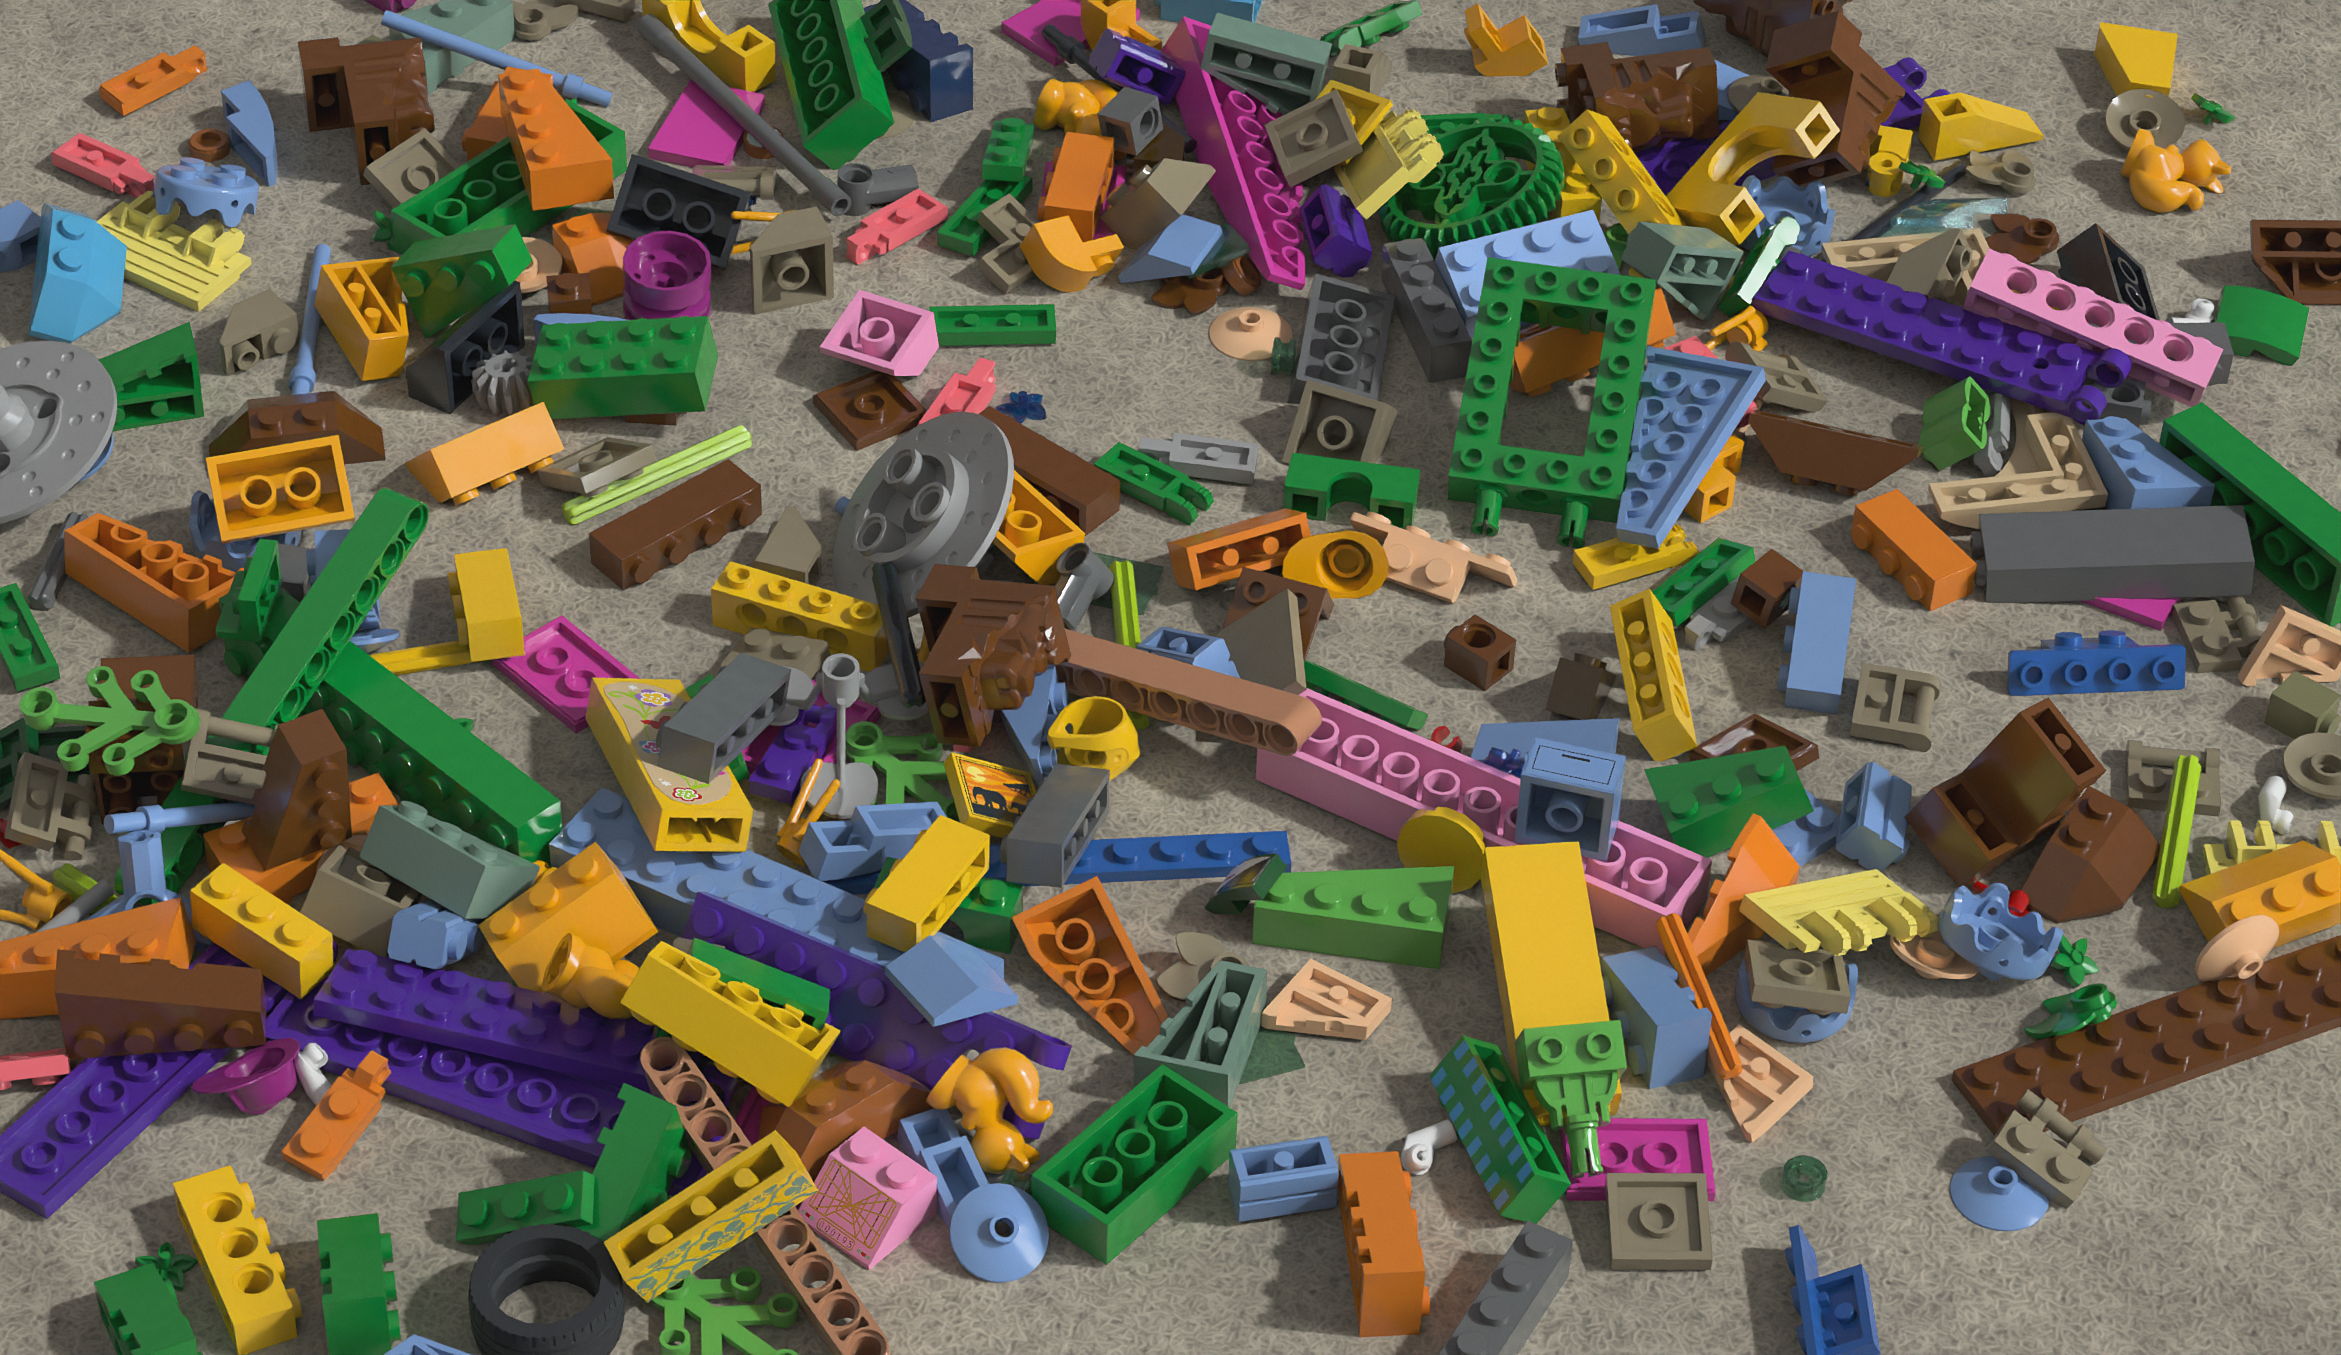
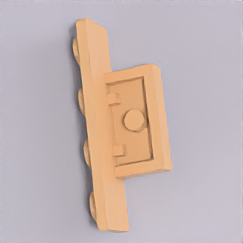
(1428, 564)

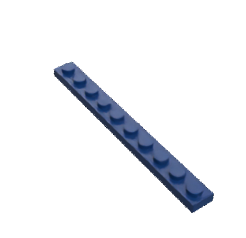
(1140, 859)

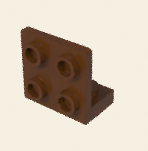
(1258, 587)

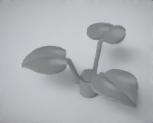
(840, 688)

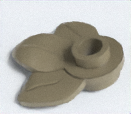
(539, 17)
(2012, 172)
(1198, 955)

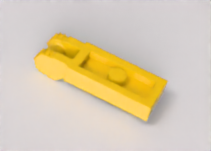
(1621, 561)

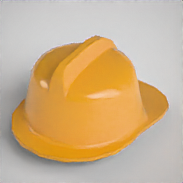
(1341, 561)

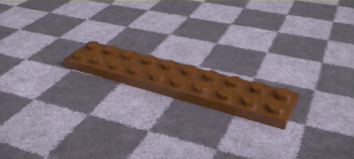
(2164, 1040)

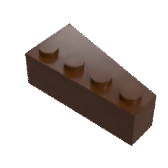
(156, 1006)

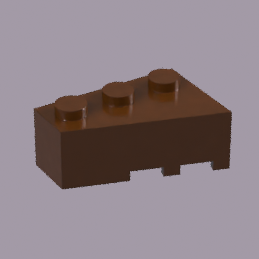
(303, 795)

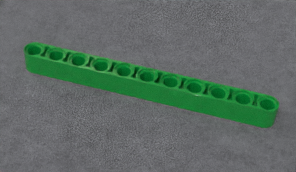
(303, 653)

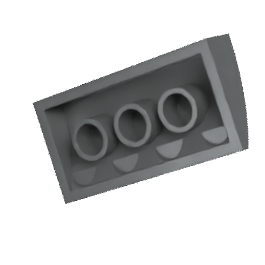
(1342, 338)

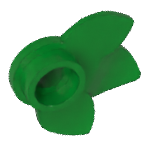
(2074, 1011)

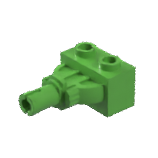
(1574, 1075)

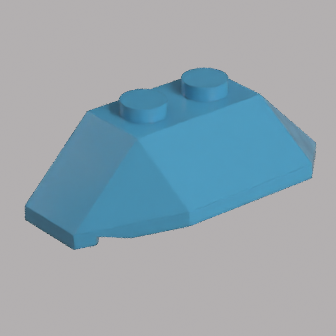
(75, 276)

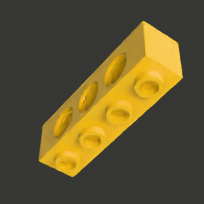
(1617, 172)
(767, 601)
(1653, 676)
(236, 1260)

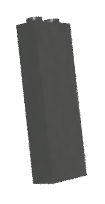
(2113, 554)

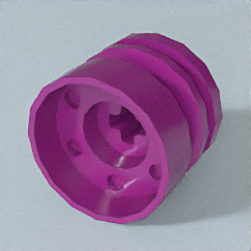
(666, 277)

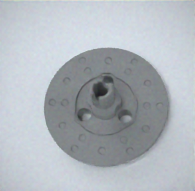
(53, 422)
(926, 504)

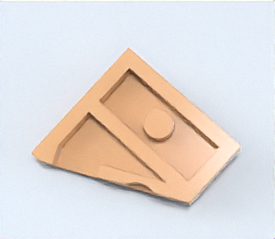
(2291, 645)
(1326, 1004)

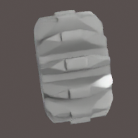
(503, 382)

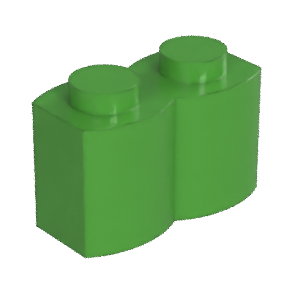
(1954, 424)

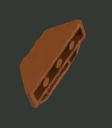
(840, 1105)

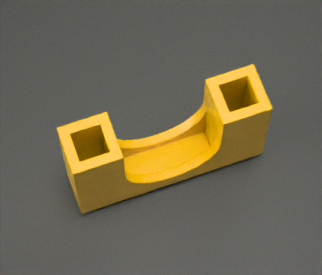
(1763, 129)

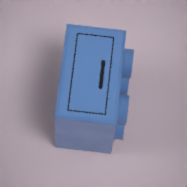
(1570, 797)

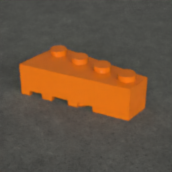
(551, 145)
(287, 880)
(134, 934)

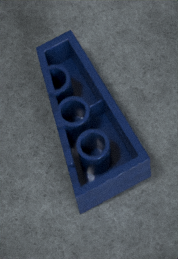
(936, 69)

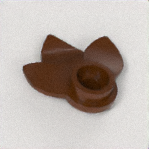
(2023, 237)
(1194, 294)

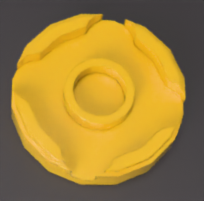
(1440, 840)

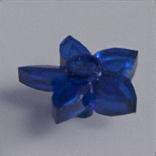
(1024, 406)
(1503, 761)

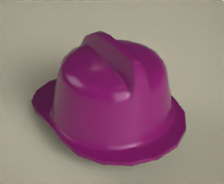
(256, 1078)

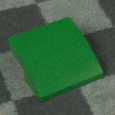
(2262, 322)

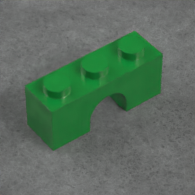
(1320, 482)
(984, 913)

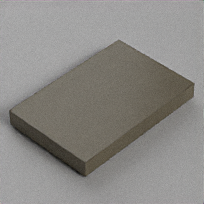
(1269, 644)

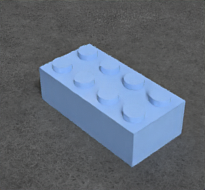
(1560, 242)

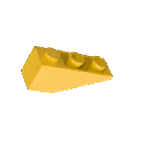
(1963, 123)

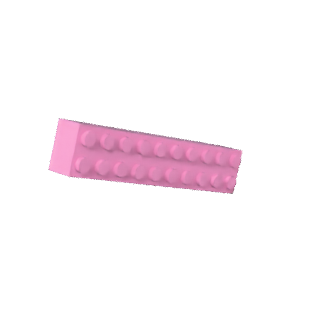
(1387, 774)

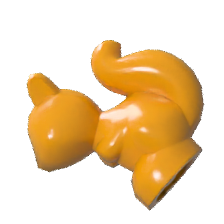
(1074, 107)
(2155, 173)
(589, 978)
(981, 1093)

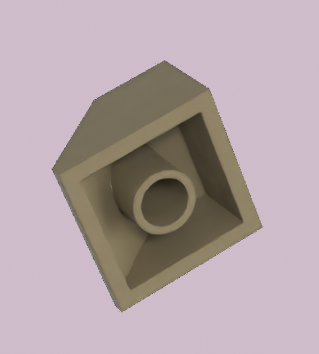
(1154, 199)
(792, 262)
(1339, 425)
(357, 900)

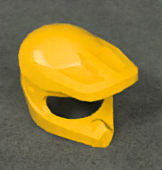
(1099, 735)

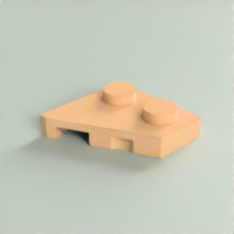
(1766, 1086)

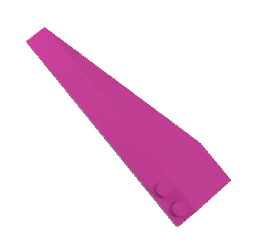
(1247, 173)

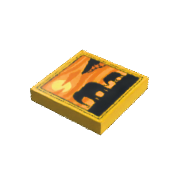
(988, 793)

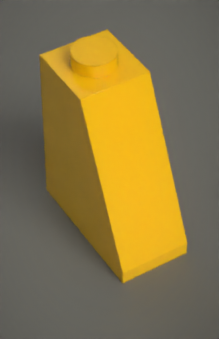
(2136, 57)

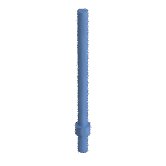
(571, 85)
(302, 375)
(157, 819)

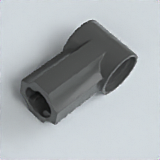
(875, 186)
(1081, 581)

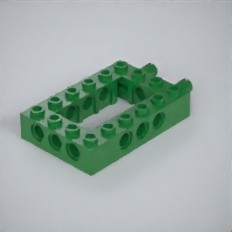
(1536, 479)

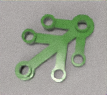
(170, 723)
(869, 745)
(723, 1321)

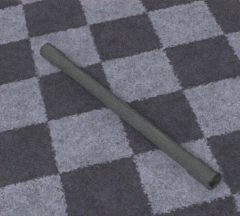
(821, 187)

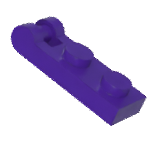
(793, 753)

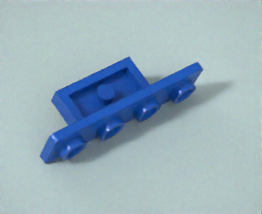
(2095, 666)
(1833, 1307)

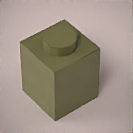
(2303, 707)

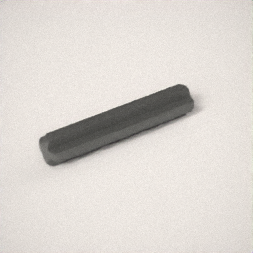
(52, 573)

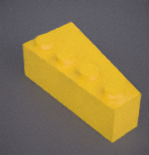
(728, 1023)

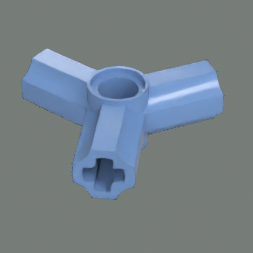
(145, 877)

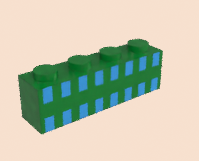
(1499, 1130)

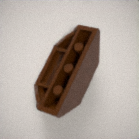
(2299, 258)
(301, 418)
(1830, 453)
(2091, 860)

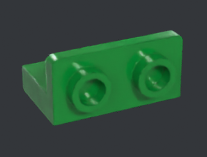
(252, 595)

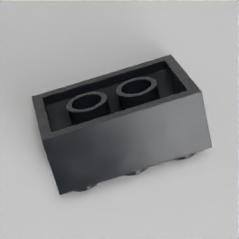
(671, 199)
(2106, 269)
(445, 368)

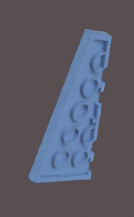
(1678, 432)

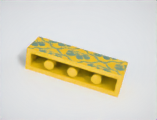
(710, 1216)

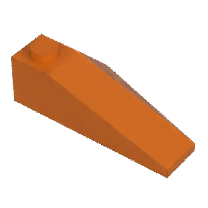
(1093, 960)

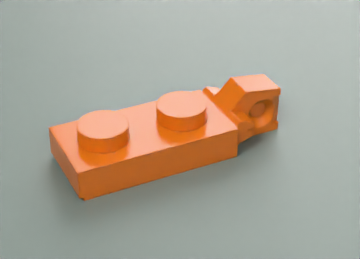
(152, 80)
(339, 1118)

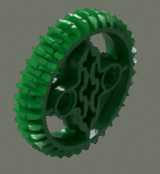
(1476, 188)

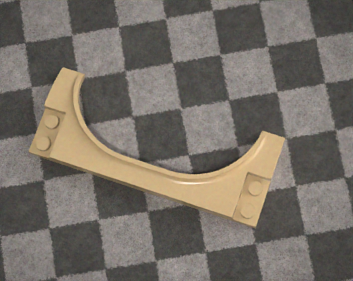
(2049, 458)

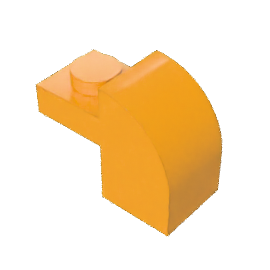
(1117, 16)
(1504, 51)
(1062, 257)
(1717, 487)

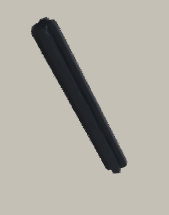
(898, 634)

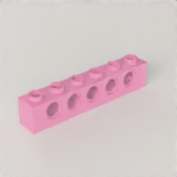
(2117, 322)

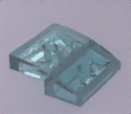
(1948, 212)

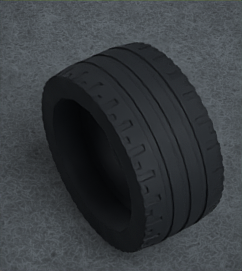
(538, 1256)

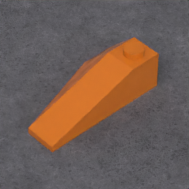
(592, 250)
(1757, 865)

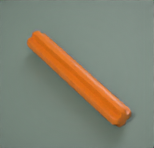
(1690, 974)

